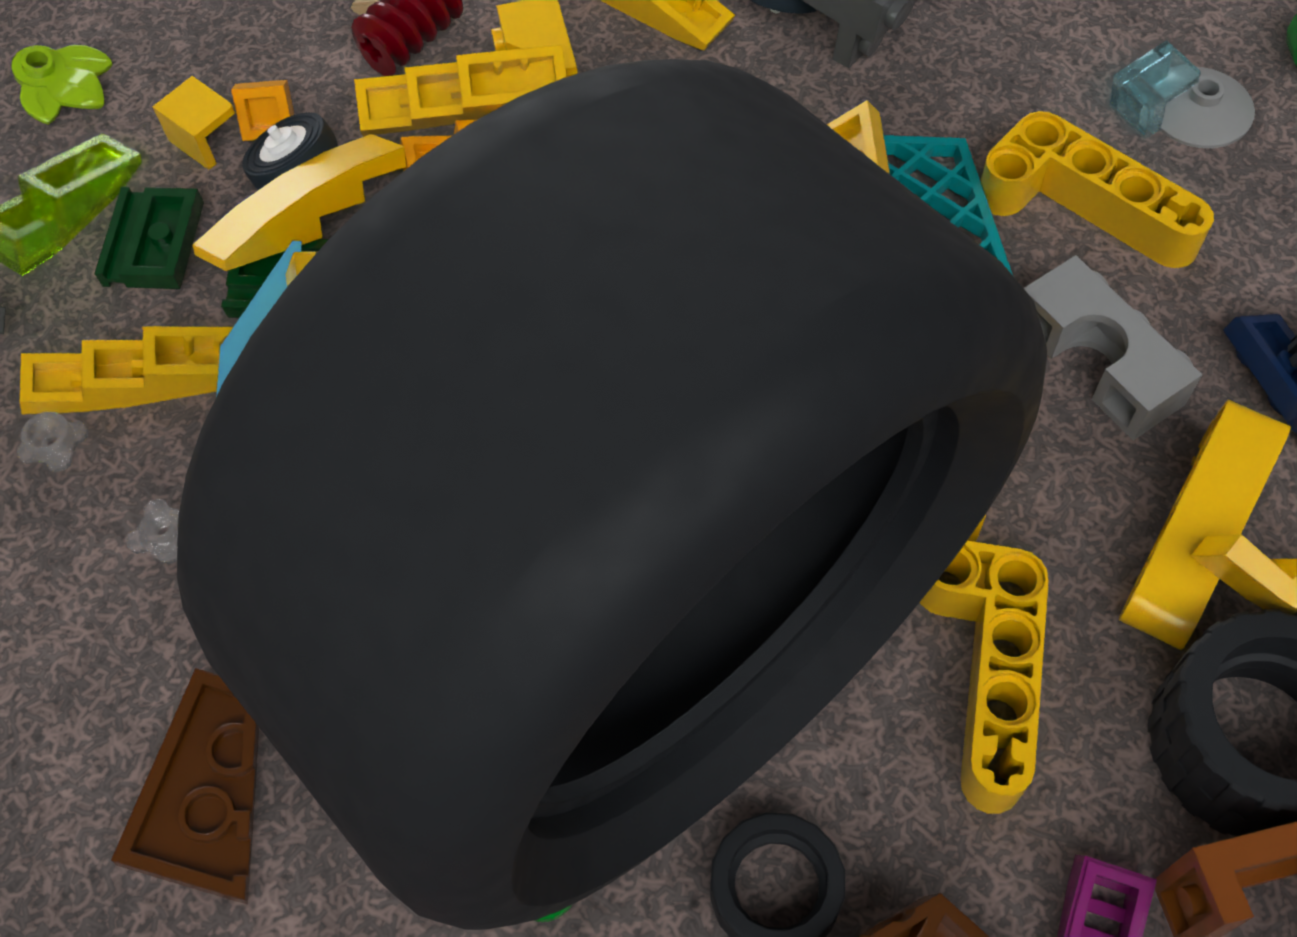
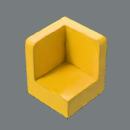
(190, 116)

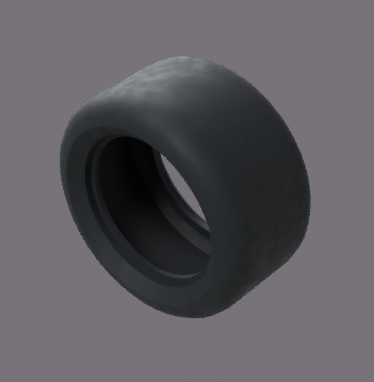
(593, 475)

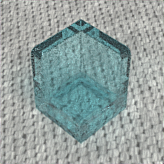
(1149, 84)

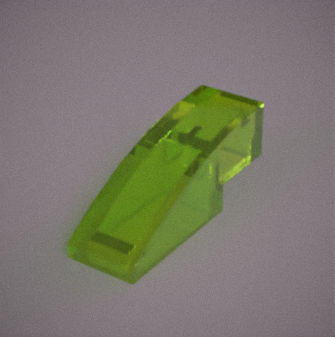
(62, 200)

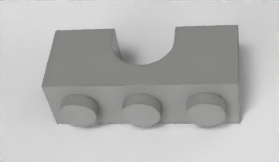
(1146, 372)

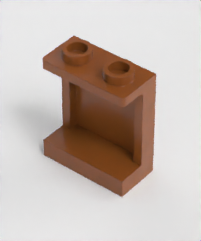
(1205, 885)

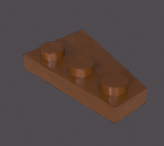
(198, 797)

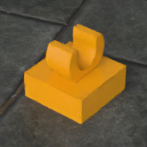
(261, 106)

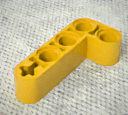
(1097, 184)
(1214, 500)
(996, 675)

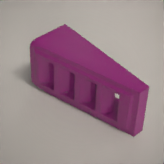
(1078, 899)

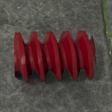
(399, 27)

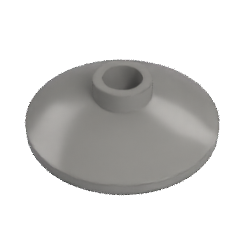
(1210, 112)

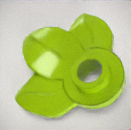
(64, 80)

